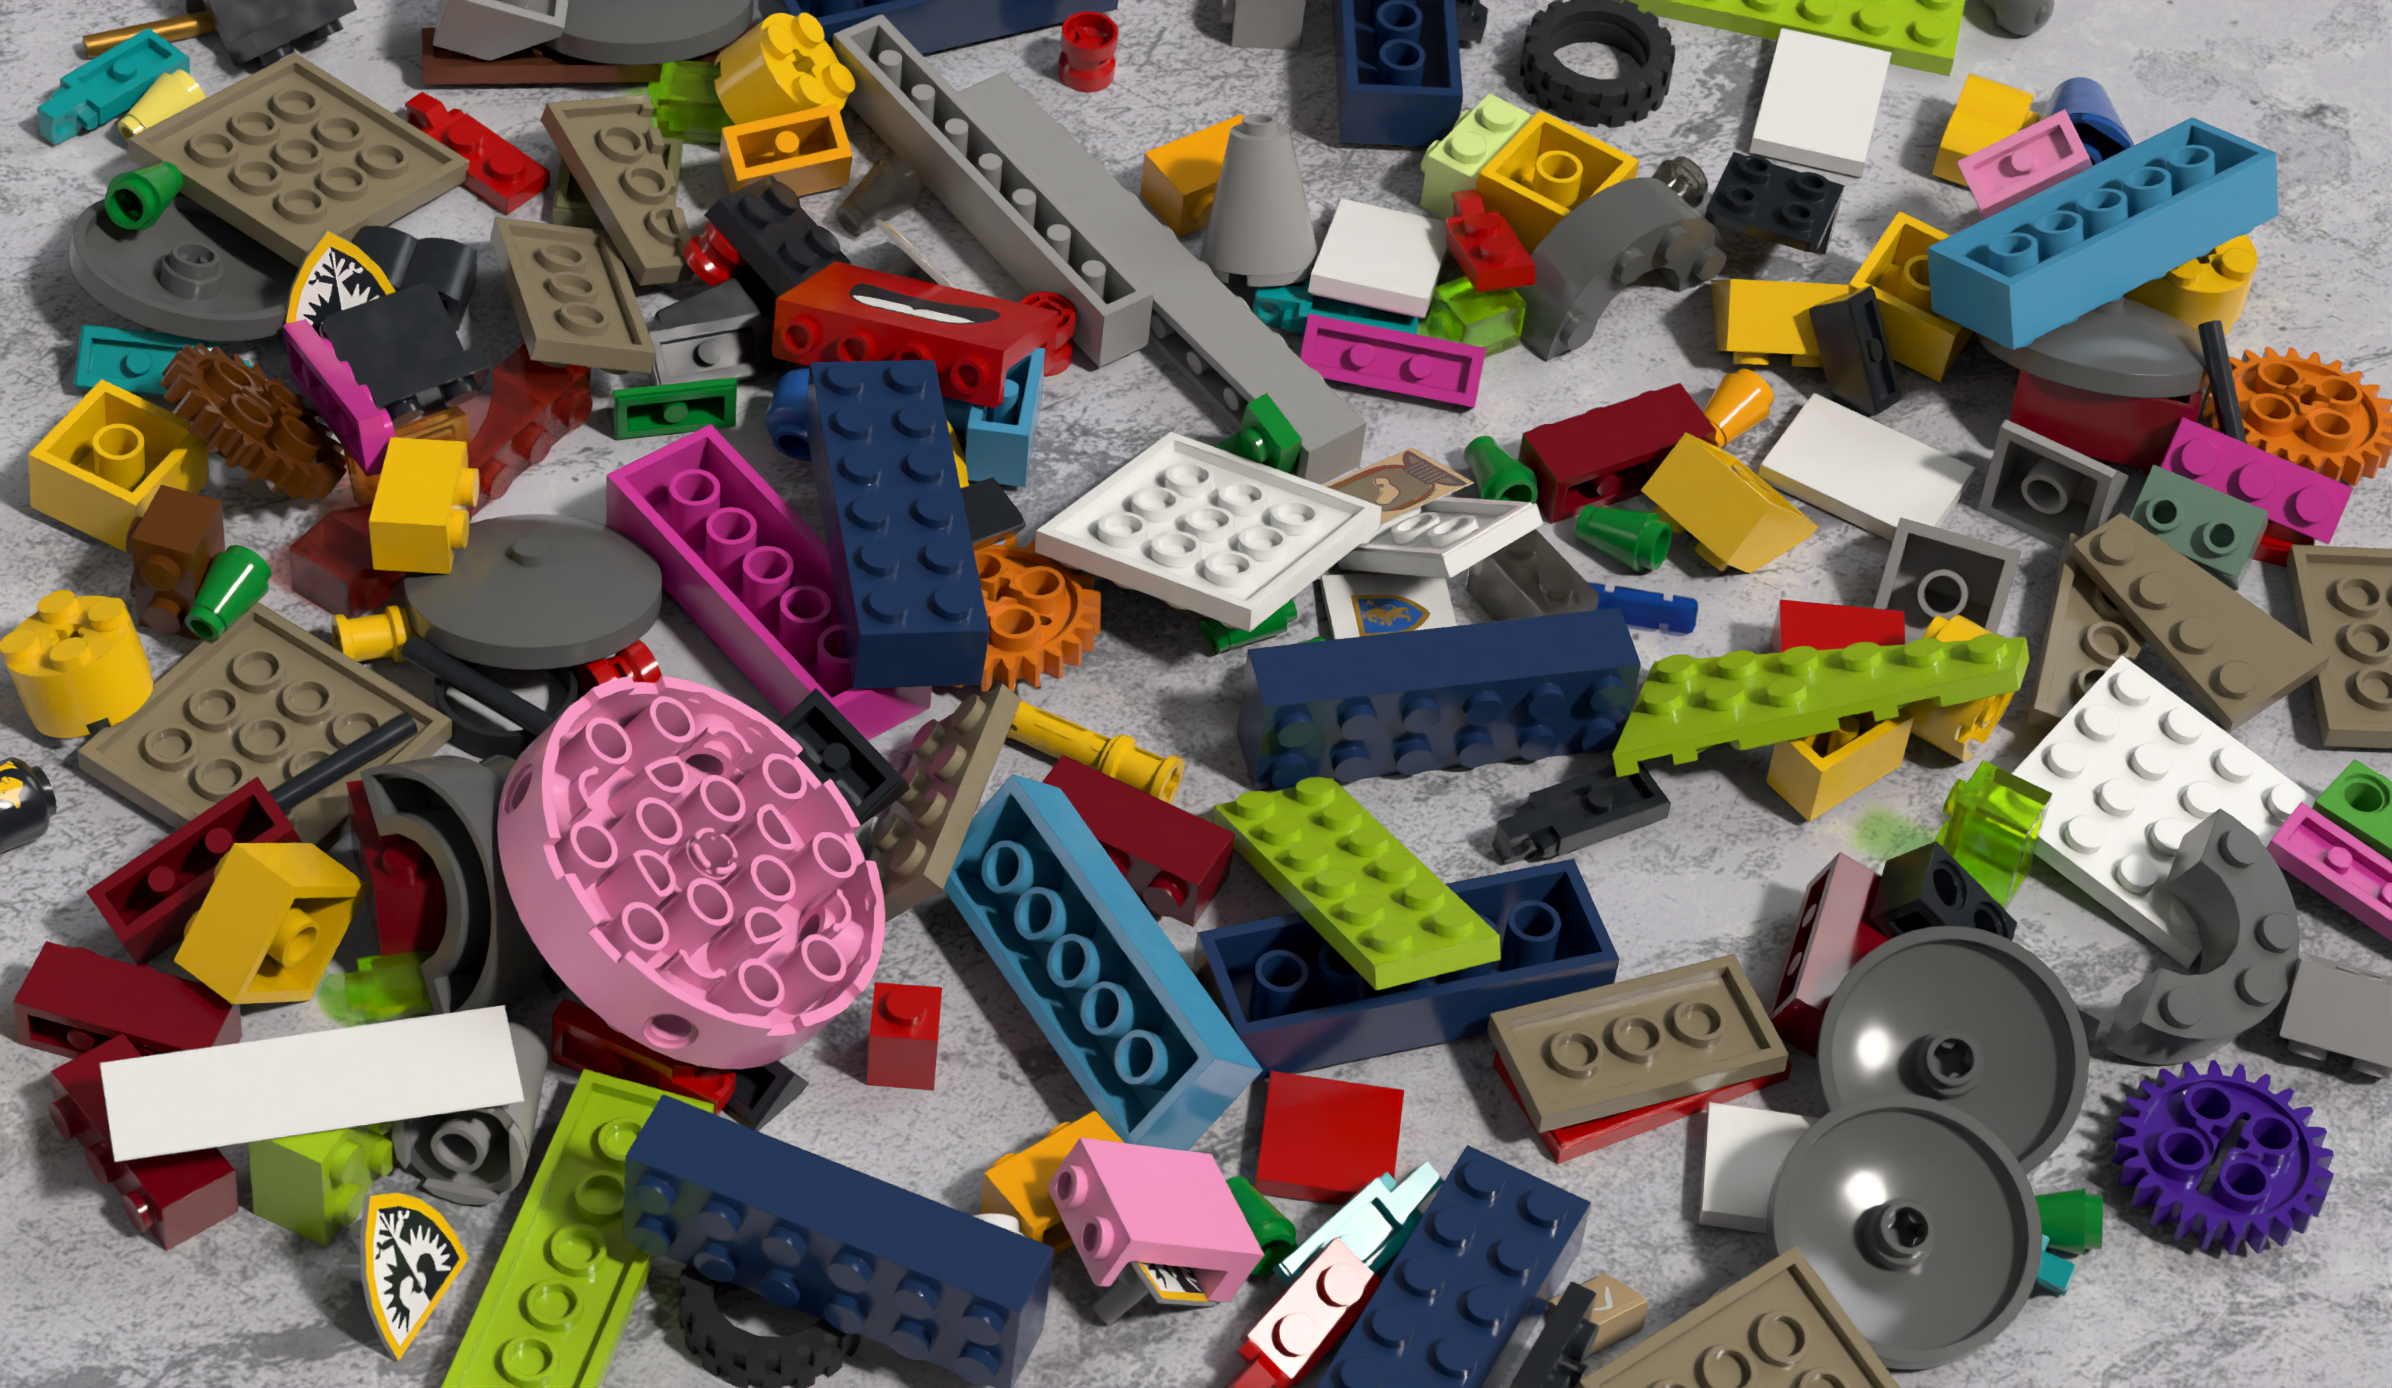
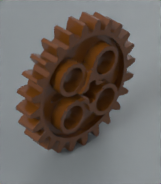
(253, 422)

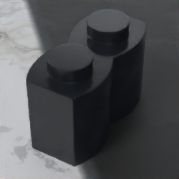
(412, 261)

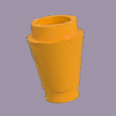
(1738, 405)

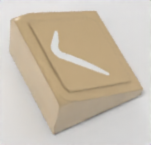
(1616, 1310)

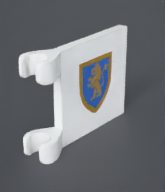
(1385, 603)

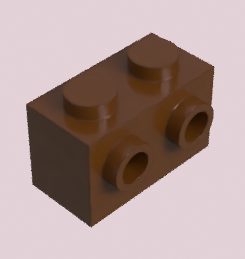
(172, 555)

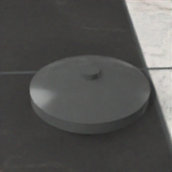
(650, 29)
(183, 273)
(2116, 351)
(538, 593)
(1964, 1025)
(1911, 1225)

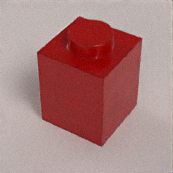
(904, 1036)

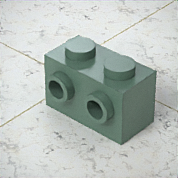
(2201, 524)

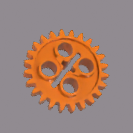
(2310, 414)
(1034, 613)

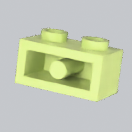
(1466, 150)

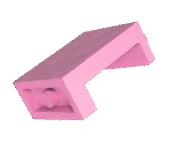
(2024, 164)
(1153, 1209)

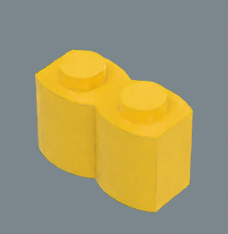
(1982, 117)

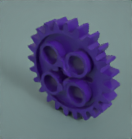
(2268, 1179)

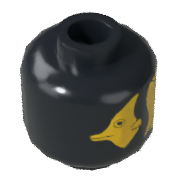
(24, 803)

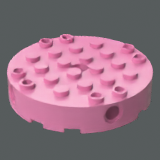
(690, 873)

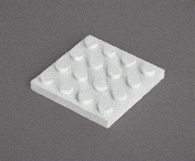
(1208, 531)
(2129, 781)

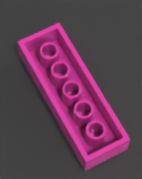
(749, 575)

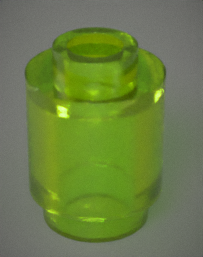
(388, 987)

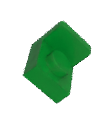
(1265, 436)

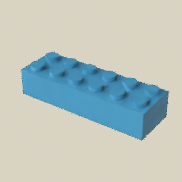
(2102, 232)
(1096, 969)

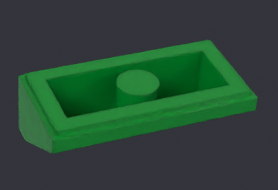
(673, 408)

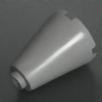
(1260, 209)
(481, 1150)

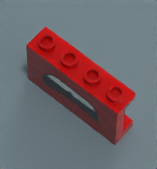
(889, 317)

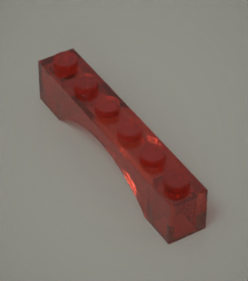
(525, 418)

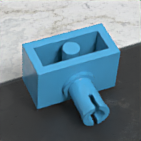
(1004, 436)

